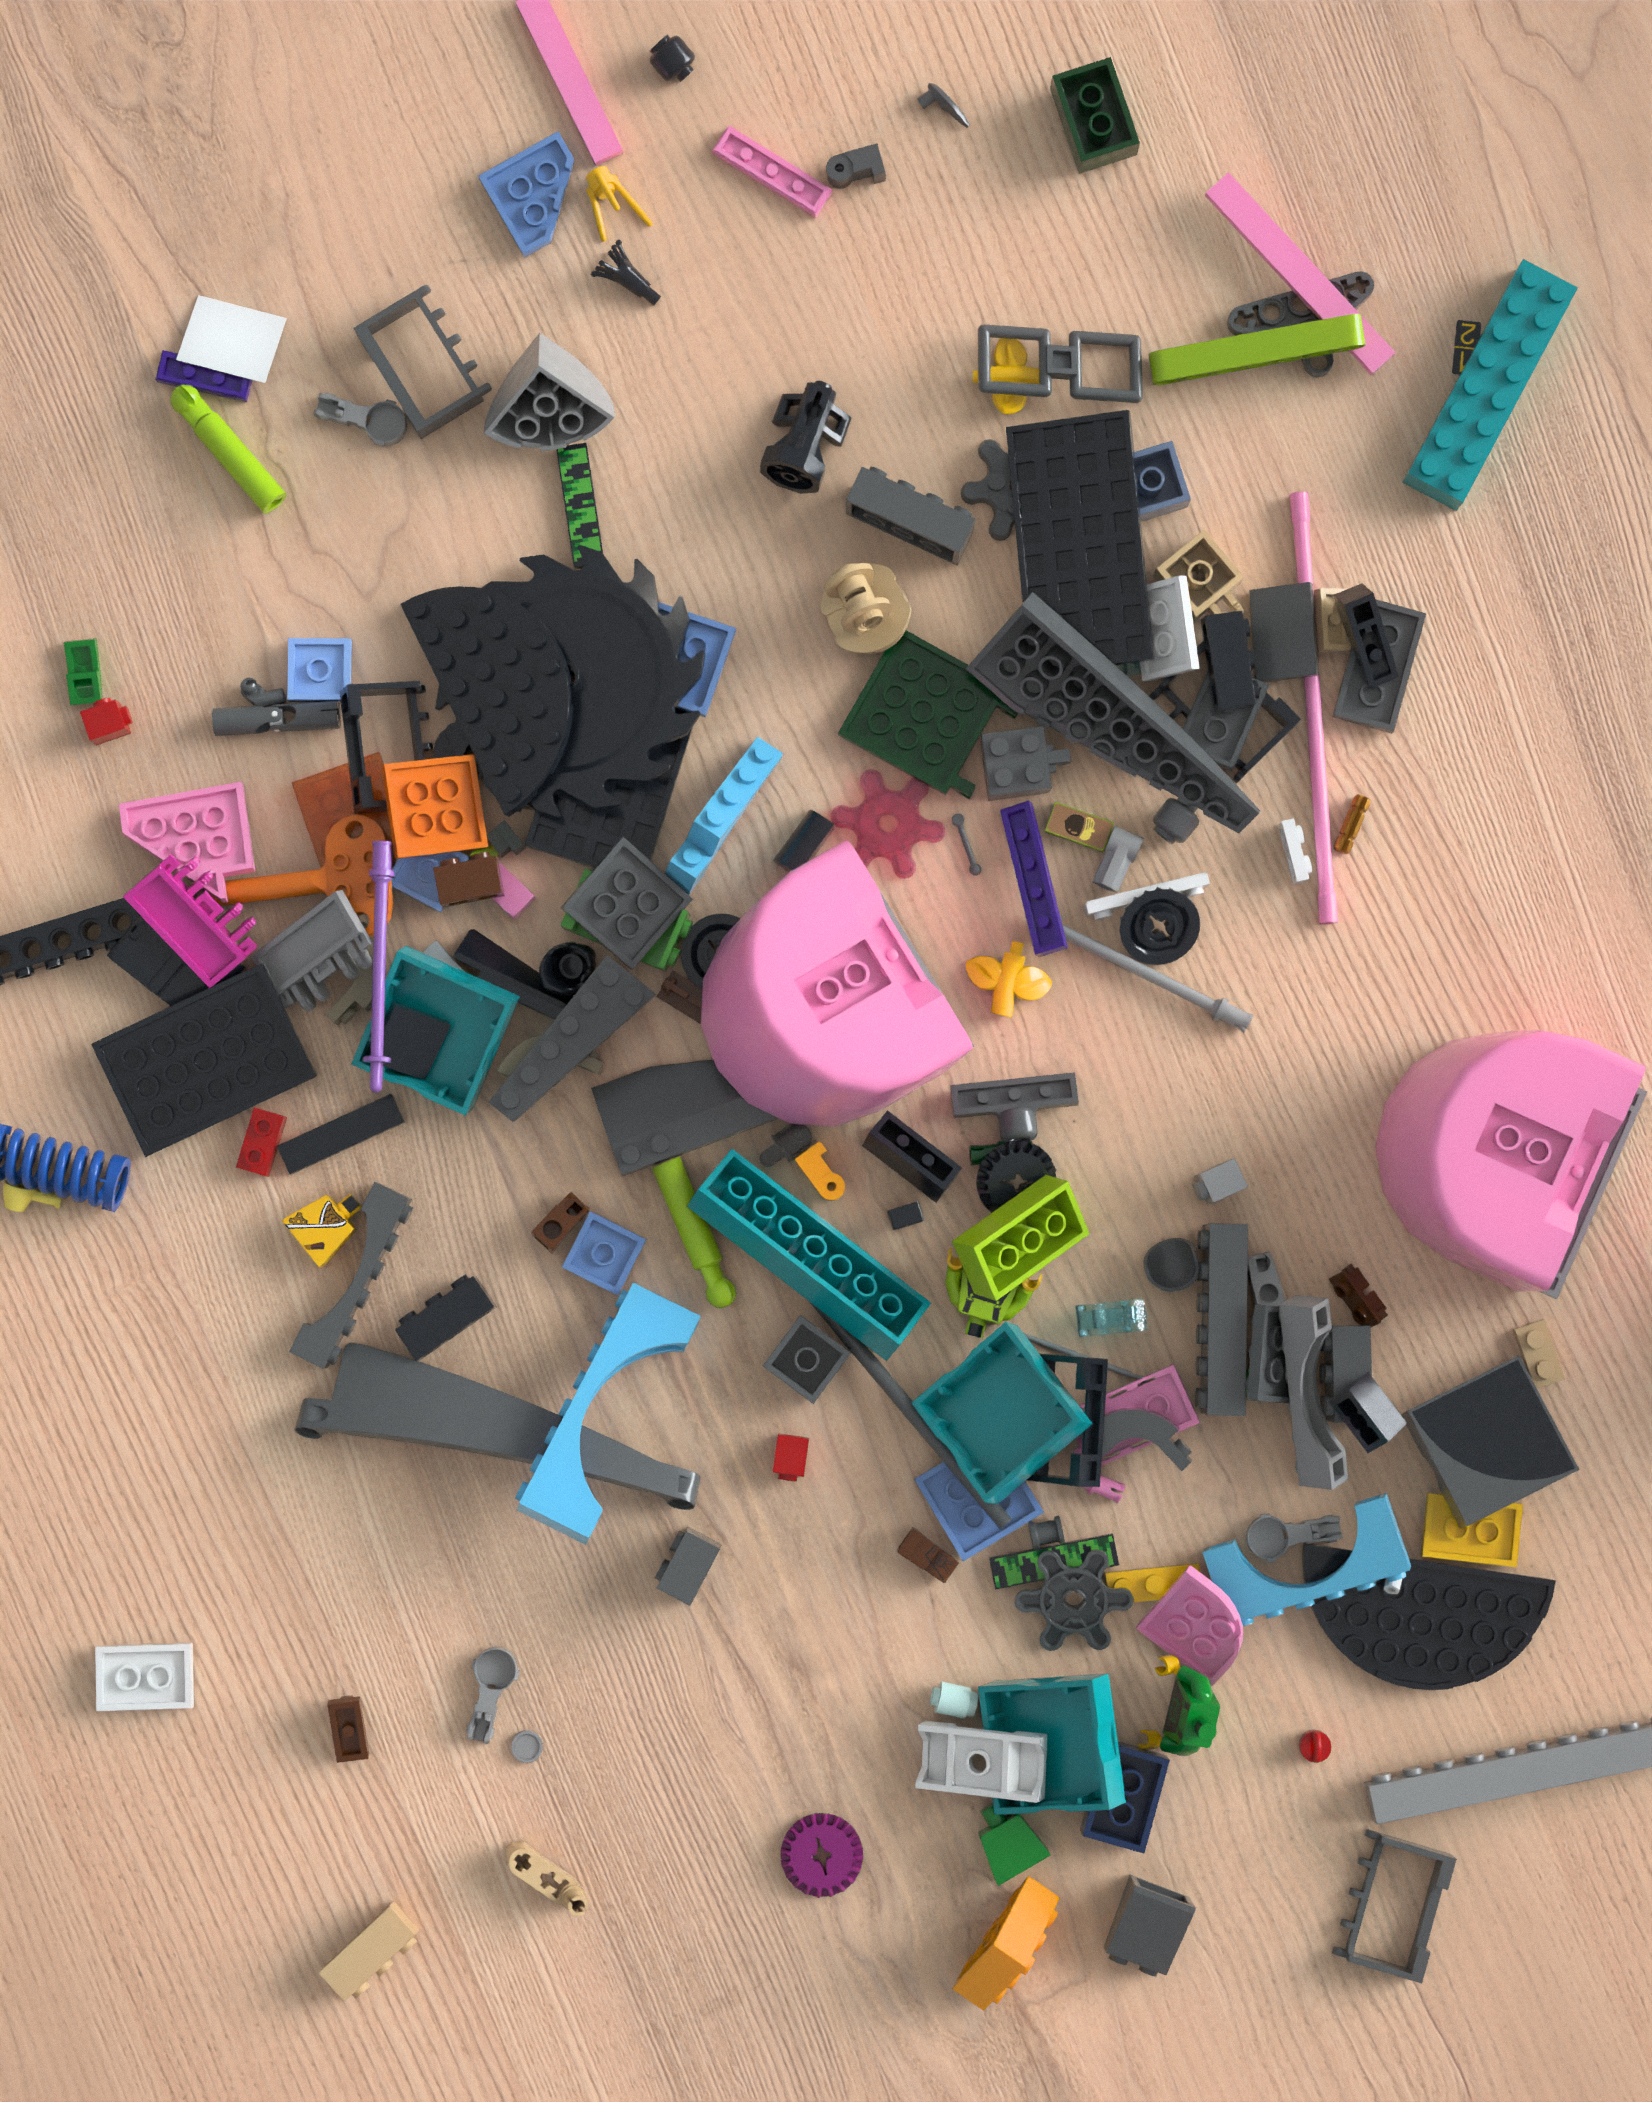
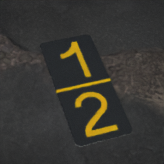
(1465, 340)

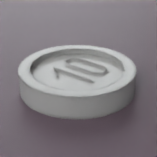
(527, 1746)

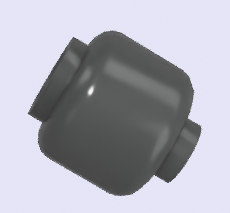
(1175, 821)

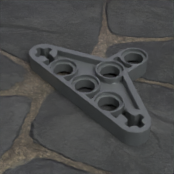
(1290, 316)

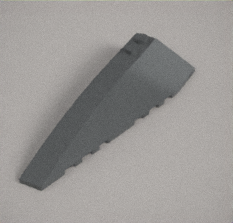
(1069, 685)
(671, 1112)

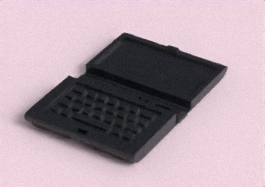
(157, 965)

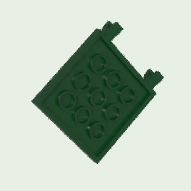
(922, 714)

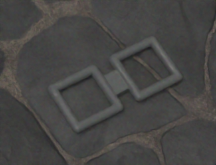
(1059, 363)

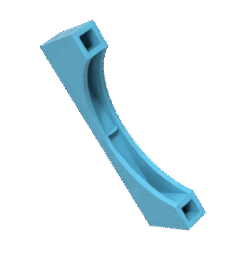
(558, 1488)

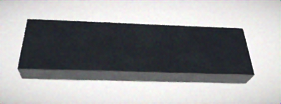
(340, 1134)

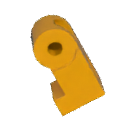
(828, 1184)

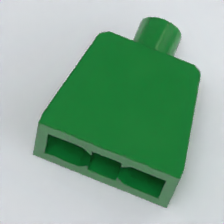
(1010, 1844)

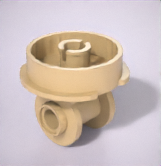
(865, 608)

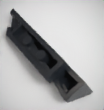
(509, 973)

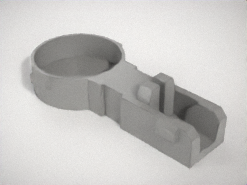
(387, 421)
(1267, 1538)
(493, 1667)

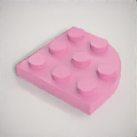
(1196, 1625)

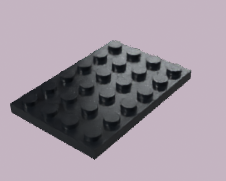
(204, 1060)

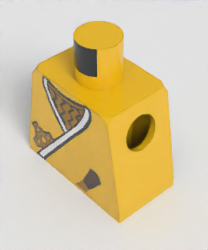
(324, 1226)

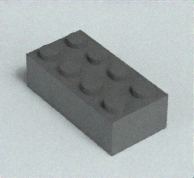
(910, 515)

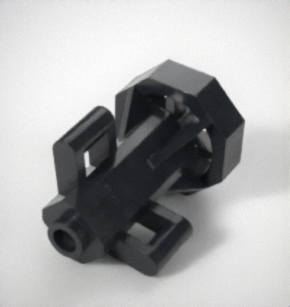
(796, 458)

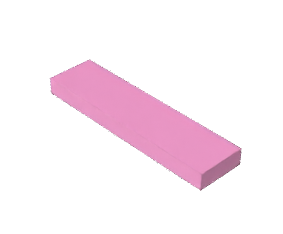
(772, 171)

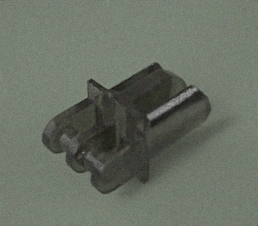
(788, 1143)

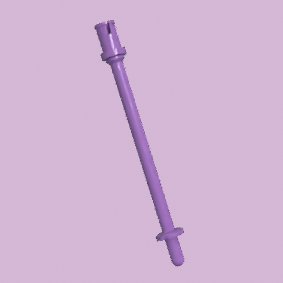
(381, 875)

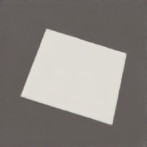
(231, 339)

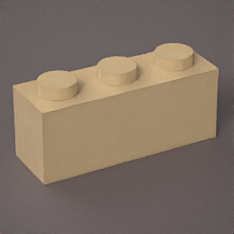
(370, 1952)

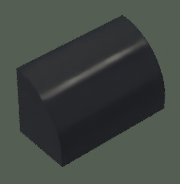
(804, 841)
(1368, 1413)

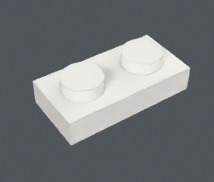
(1292, 838)

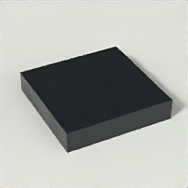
(412, 1039)

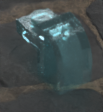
(1111, 1317)

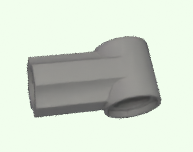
(1120, 852)

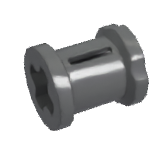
(1046, 1532)

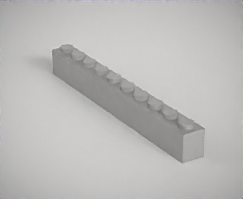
(1510, 1772)

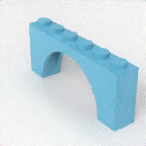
(1376, 1556)

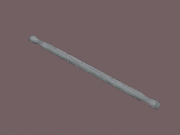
(1073, 1353)

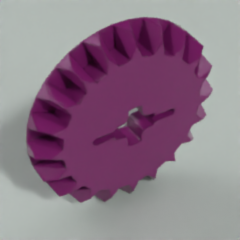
(801, 1844)

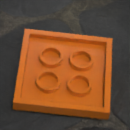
(434, 806)

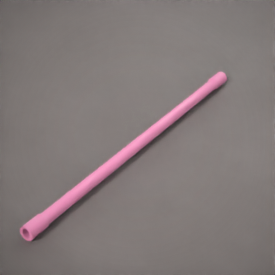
(1326, 897)

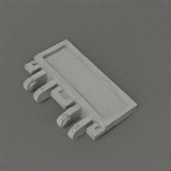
(307, 948)

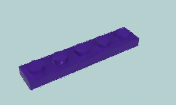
(1033, 879)

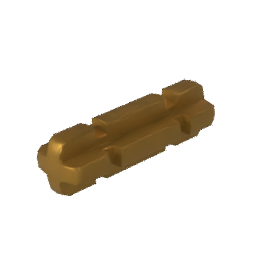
(1352, 824)

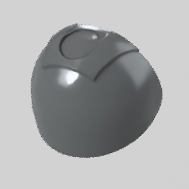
(1172, 1264)

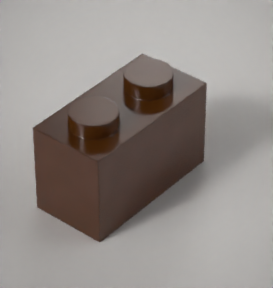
(468, 880)

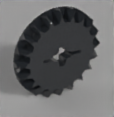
(1154, 945)
(695, 949)
(1004, 1164)

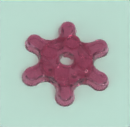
(901, 804)

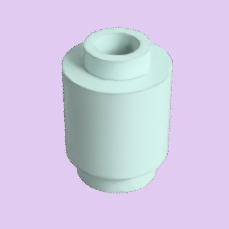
(954, 1700)

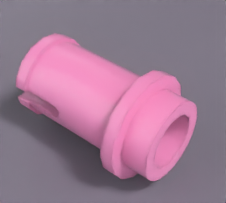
(1105, 1489)

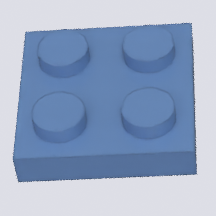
(604, 1253)

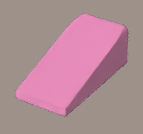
(516, 896)

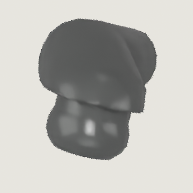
(259, 696)

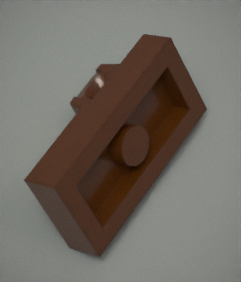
(348, 1729)

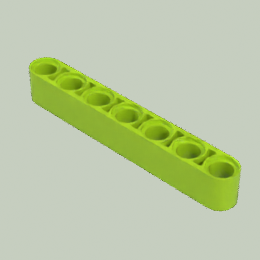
(1257, 349)

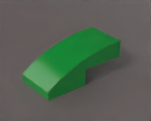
(83, 671)

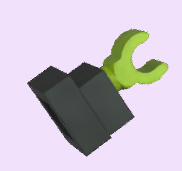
(502, 841)

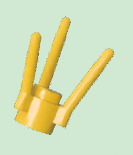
(603, 185)

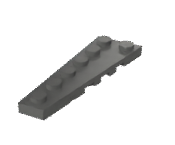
(587, 1021)

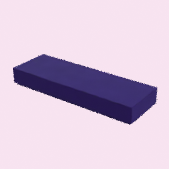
(203, 379)

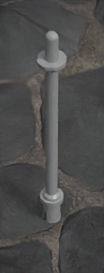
(1218, 1008)

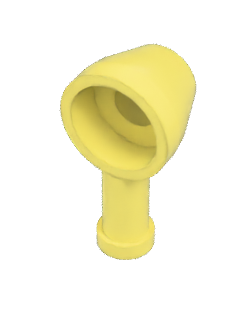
(18, 1197)

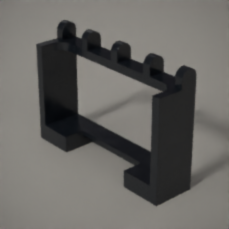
(1277, 709)
(351, 712)
(1084, 1467)

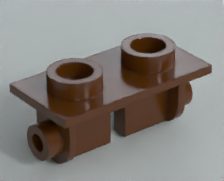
(682, 995)
(1348, 1286)

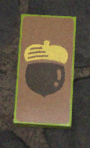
(1079, 827)

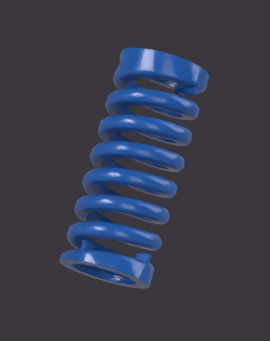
(73, 1187)

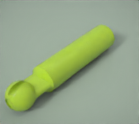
(228, 449)
(694, 1231)

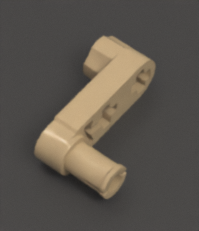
(534, 1866)

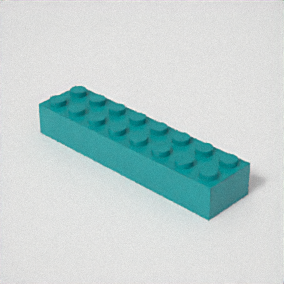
(1490, 385)
(809, 1254)

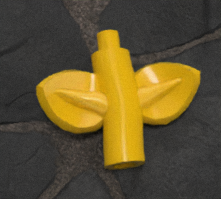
(1010, 366)
(1008, 979)

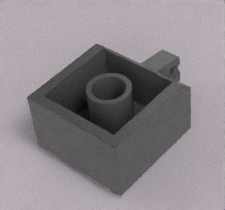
(1019, 763)

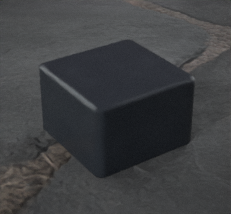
(905, 1215)

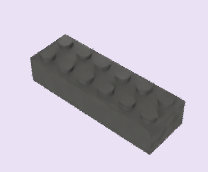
(1223, 1319)

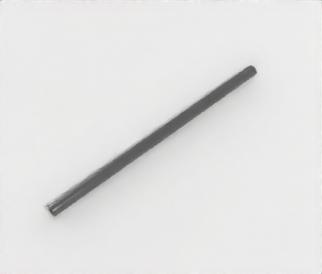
(905, 1405)

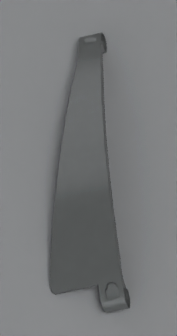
(424, 1405)

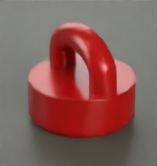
(1315, 1746)

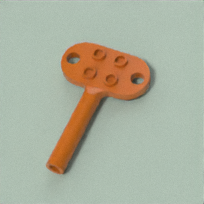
(344, 869)

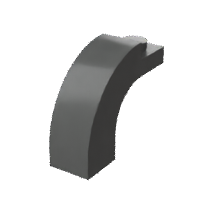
(1144, 1424)

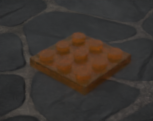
(328, 798)

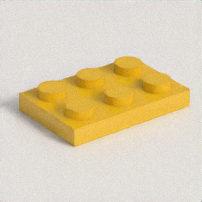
(1486, 1541)

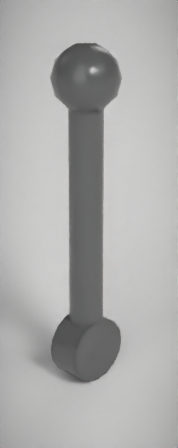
(958, 821)

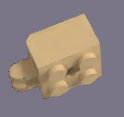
(1219, 572)

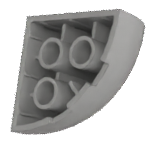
(548, 400)

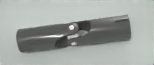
(260, 719)

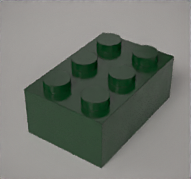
(1094, 115)

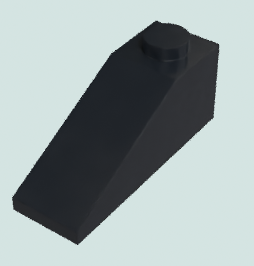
(1366, 634)

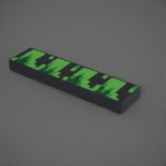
(579, 500)
(1022, 1566)

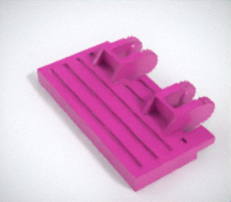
(189, 922)

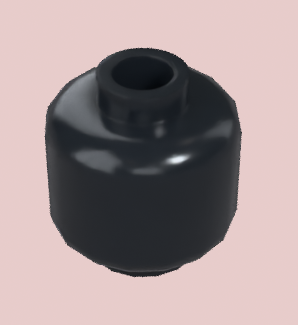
(672, 58)

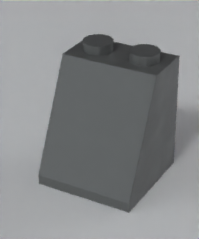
(1148, 1926)

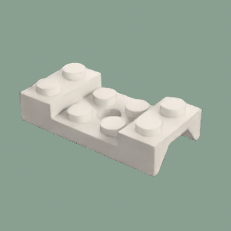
(1012, 1769)

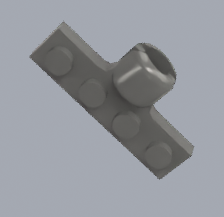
(1015, 1101)

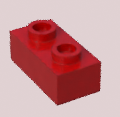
(261, 1142)

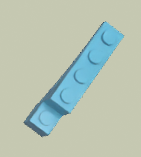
(721, 815)

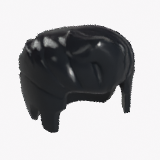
(567, 968)

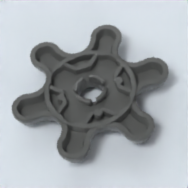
(993, 489)
(1068, 1619)

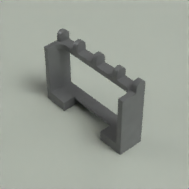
(392, 313)
(1439, 1880)

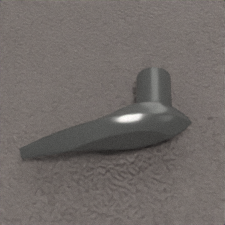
(934, 94)

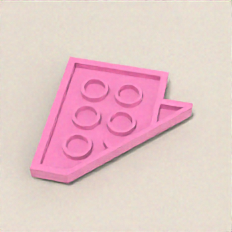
(195, 823)

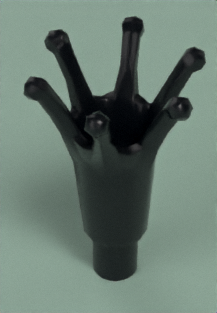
(626, 274)

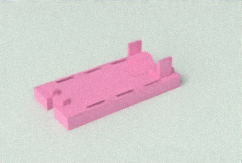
(1161, 1395)

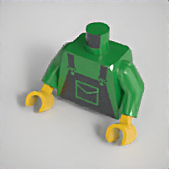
(1190, 1713)

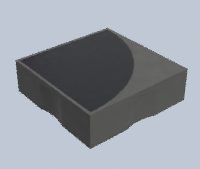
(1490, 1442)

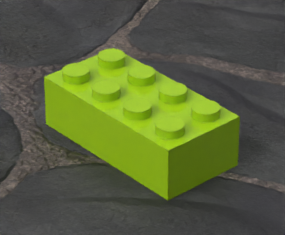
(1021, 1237)

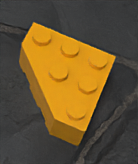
(1008, 1945)

